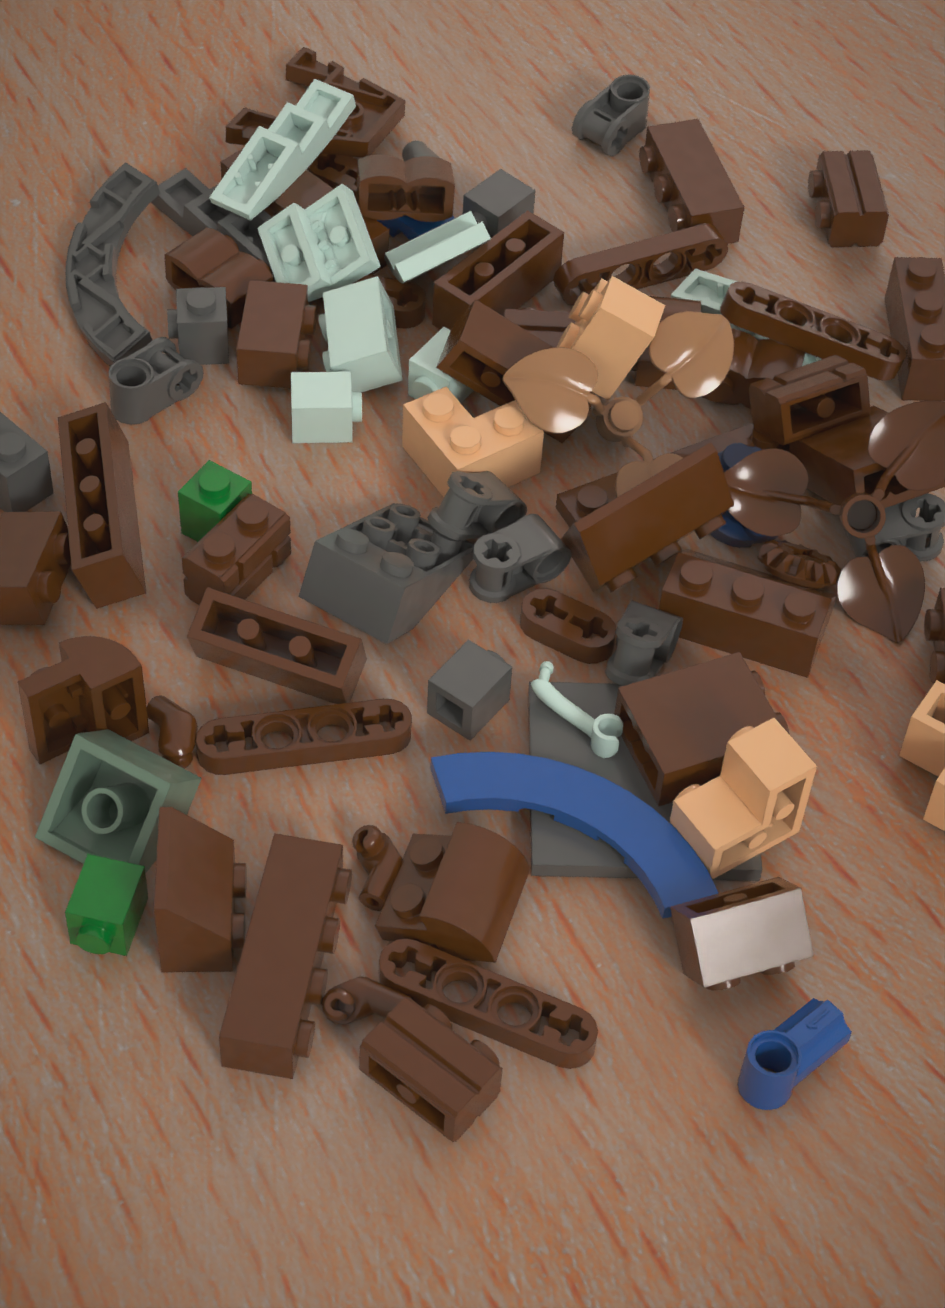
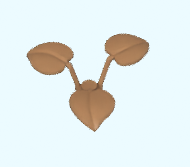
(557, 385)

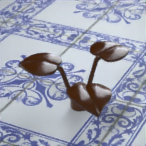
(875, 590)

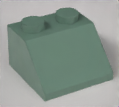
(112, 799)

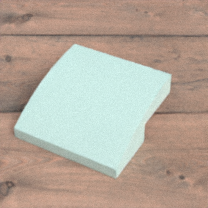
(320, 244)
(436, 247)

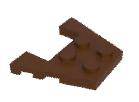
(362, 132)

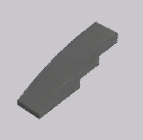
(189, 206)

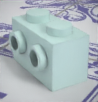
(361, 334)

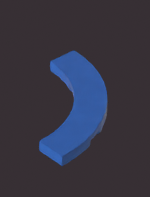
(583, 802)

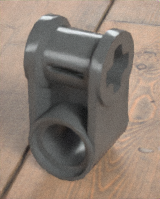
(614, 114)
(148, 381)
(475, 506)
(910, 531)
(516, 559)
(643, 643)

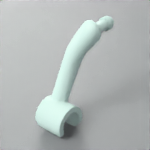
(601, 730)

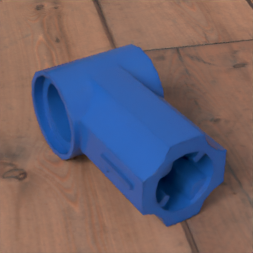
(792, 1052)

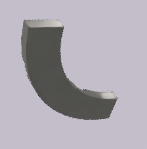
(94, 260)

